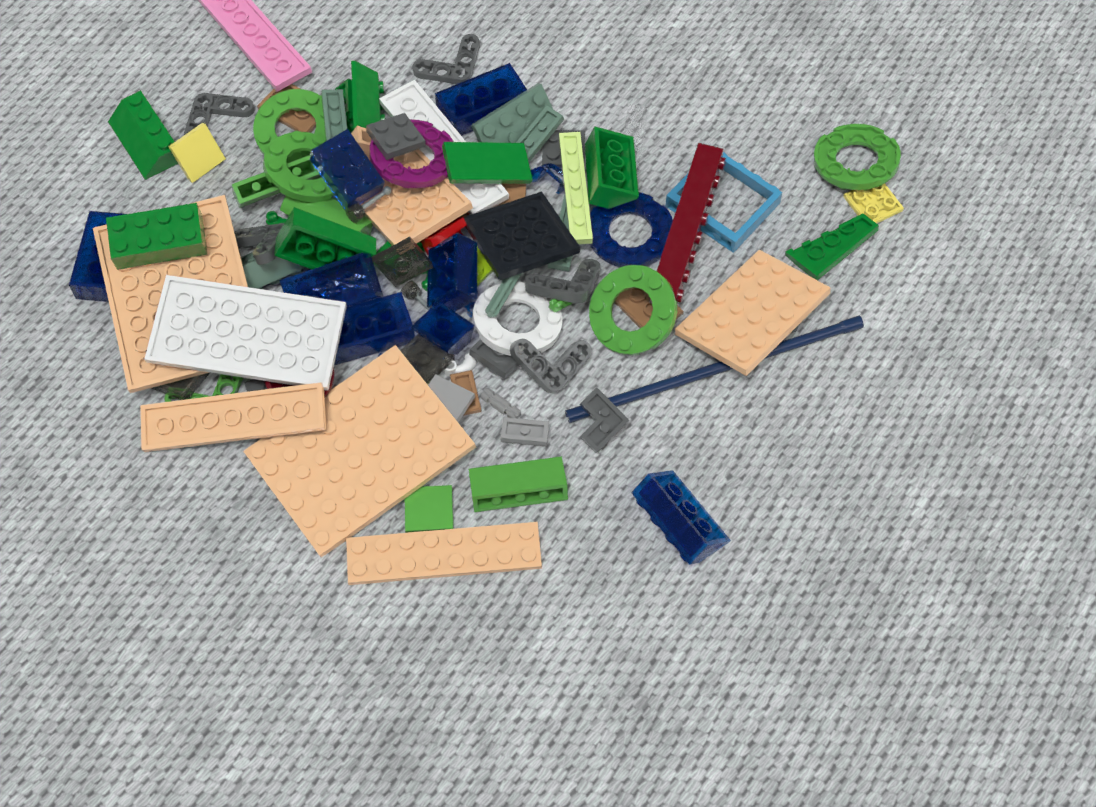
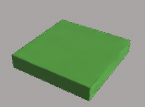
(429, 509)

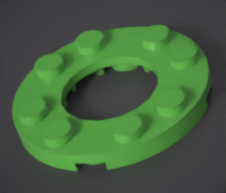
(278, 105)
(857, 134)
(278, 173)
(662, 316)

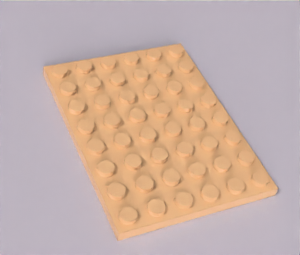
(137, 292)
(378, 448)

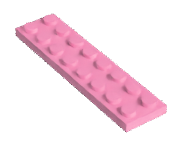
(259, 41)

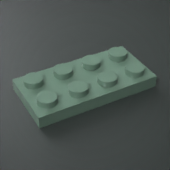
(513, 118)

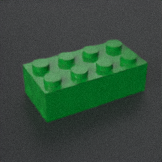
(156, 236)
(318, 241)

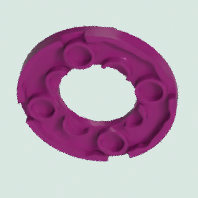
(415, 178)

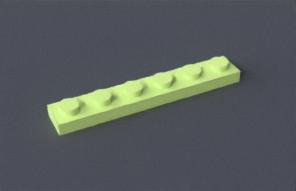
(575, 187)

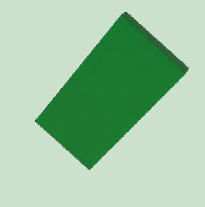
(486, 163)

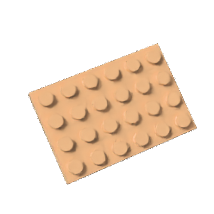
(416, 210)
(752, 312)

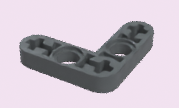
(453, 70)
(212, 107)
(261, 236)
(571, 291)
(554, 371)

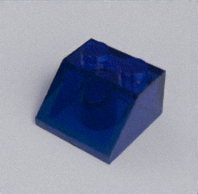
(444, 328)

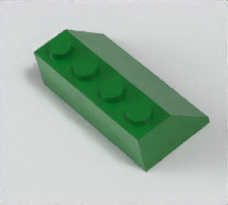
(366, 95)
(143, 135)
(610, 168)

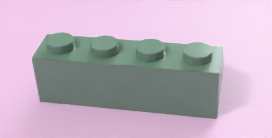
(272, 272)

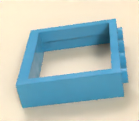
(718, 231)

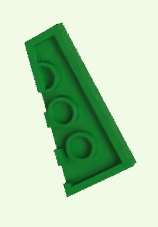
(832, 247)

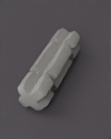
(500, 403)

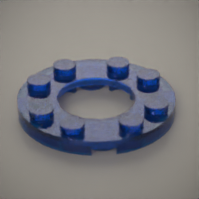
(646, 254)

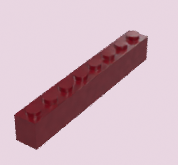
(691, 217)

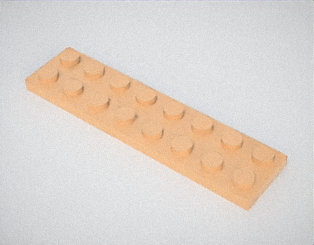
(233, 417)
(443, 553)

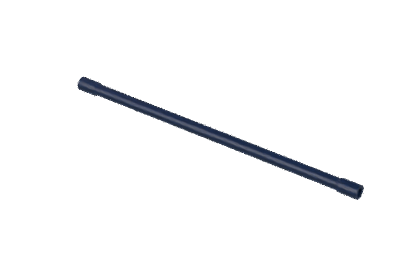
(843, 327)

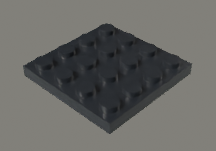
(521, 235)

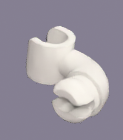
(467, 365)

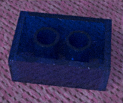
(346, 170)
(453, 272)

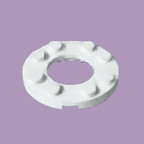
(501, 339)

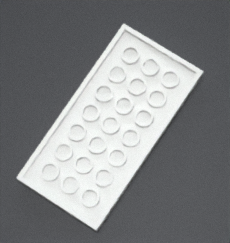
(246, 332)

